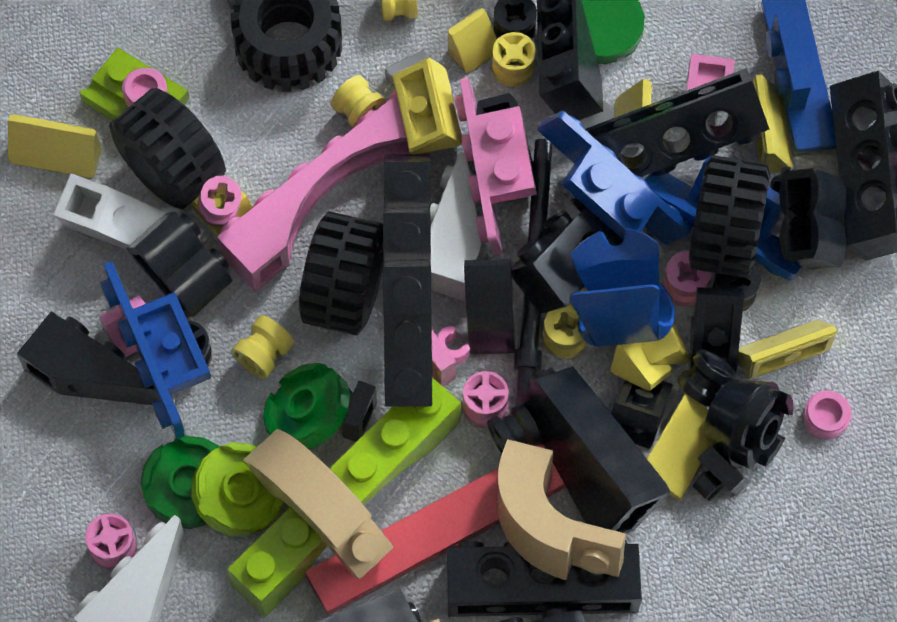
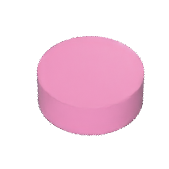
(140, 82)
(826, 414)

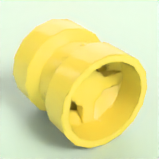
(261, 349)

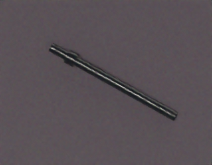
(528, 357)

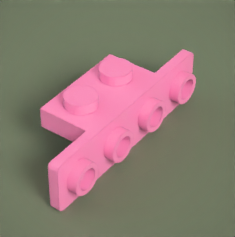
(500, 159)

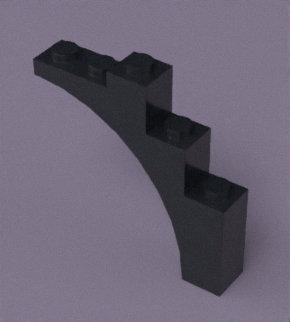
(407, 280)

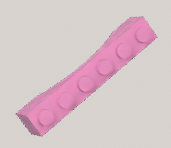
(264, 237)

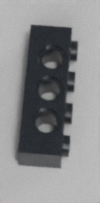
(854, 107)
(687, 110)
(521, 595)

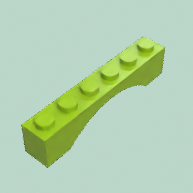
(389, 447)

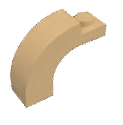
(321, 499)
(538, 529)

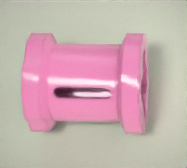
(232, 198)

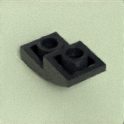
(489, 306)

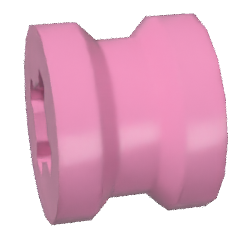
(683, 288)
(486, 388)
(107, 531)

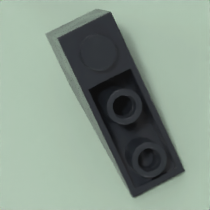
(567, 60)
(79, 366)

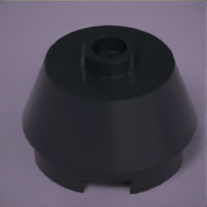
(746, 422)

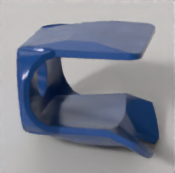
(623, 291)

